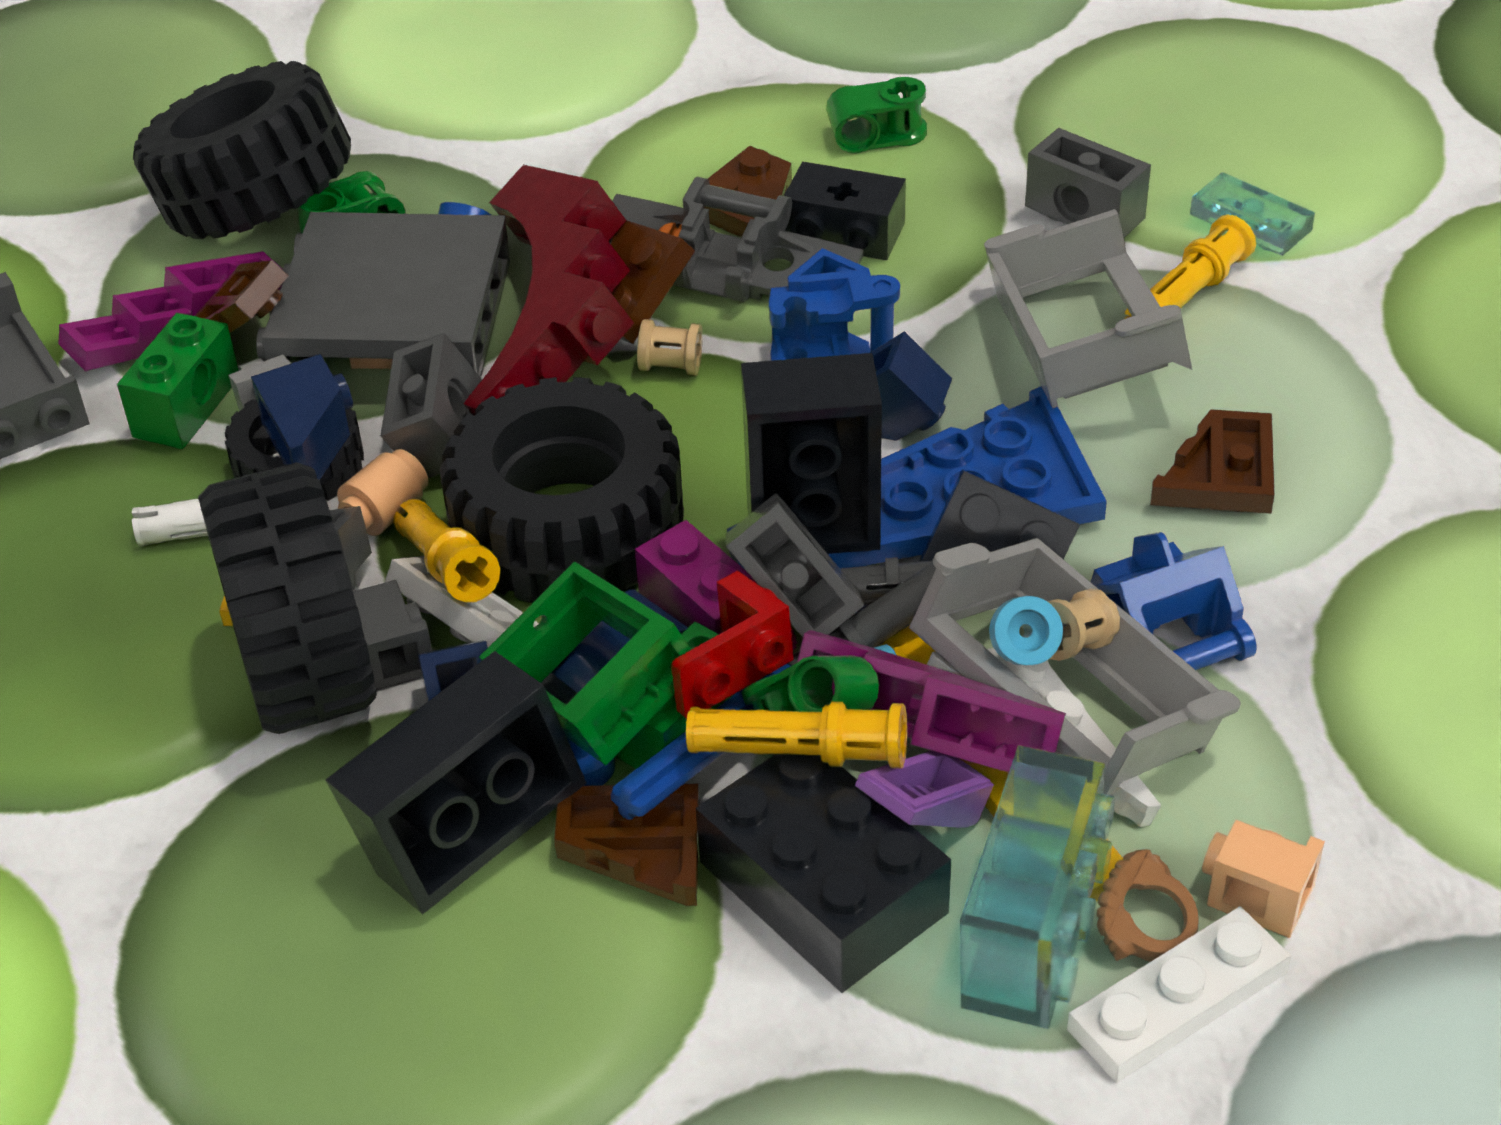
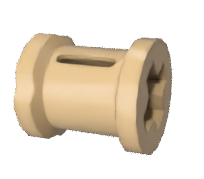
(653, 337)
(1083, 608)

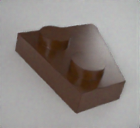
(245, 293)

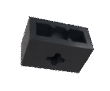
(848, 207)

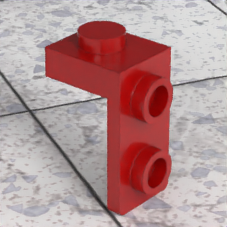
(751, 645)

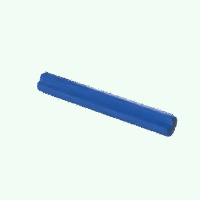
(668, 769)

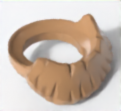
(1142, 872)

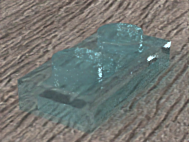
(1273, 220)

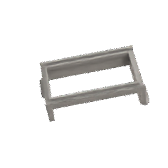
(1039, 260)
(1135, 666)

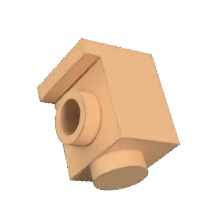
(1262, 875)

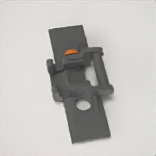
(727, 263)

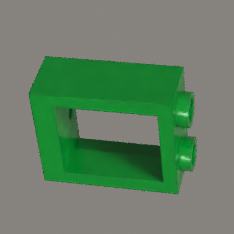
(626, 688)

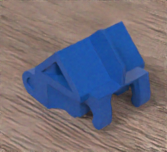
(820, 299)
(1168, 585)

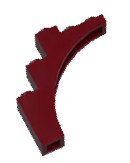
(574, 270)

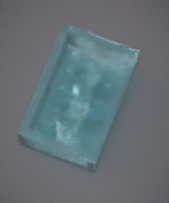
(1035, 887)

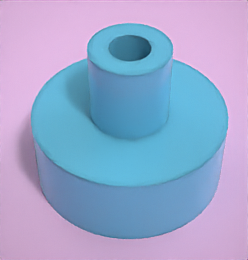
(1041, 630)

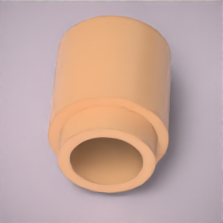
(383, 488)

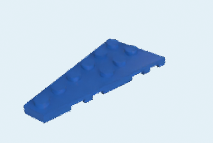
(1014, 448)

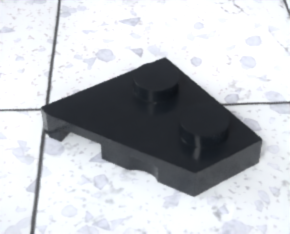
(995, 519)

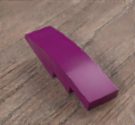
(143, 314)
(950, 710)

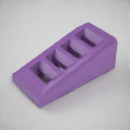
(929, 790)

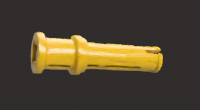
(1205, 261)
(449, 553)
(833, 734)

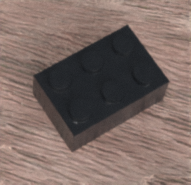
(817, 445)
(457, 781)
(823, 864)

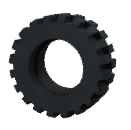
(242, 150)
(556, 438)
(289, 597)

